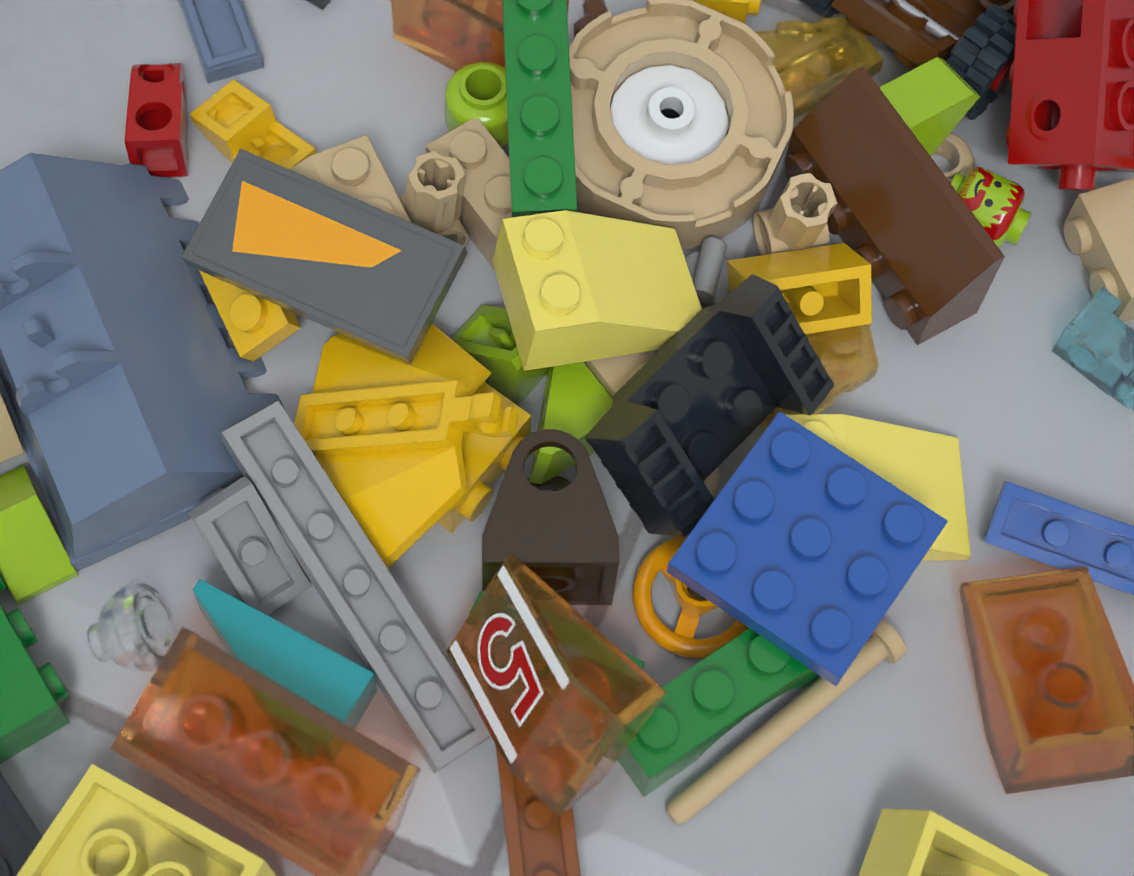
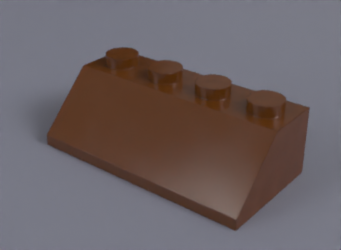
(895, 208)

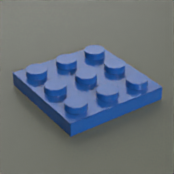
(806, 547)

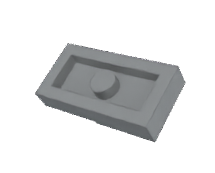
(249, 547)

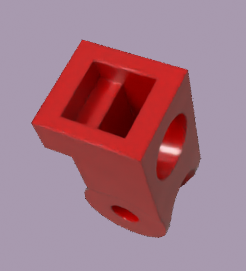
(157, 119)

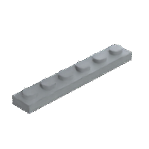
(356, 586)

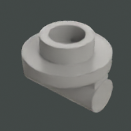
(709, 271)

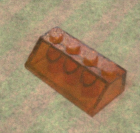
(267, 760)

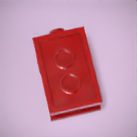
(1073, 89)

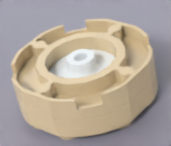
(676, 118)

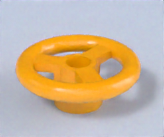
(681, 640)

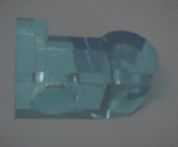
(1101, 347)

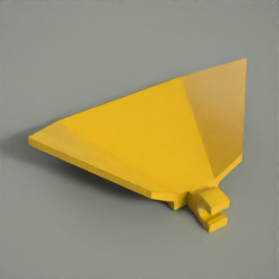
(397, 432)

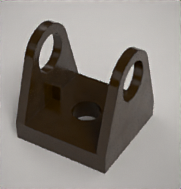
(556, 534)

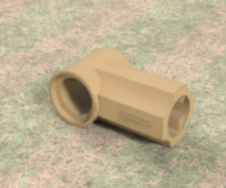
(436, 195)
(797, 218)

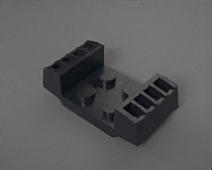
(703, 401)

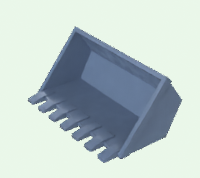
(113, 352)

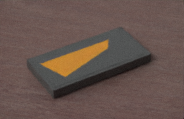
(325, 255)

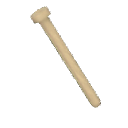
(882, 645)

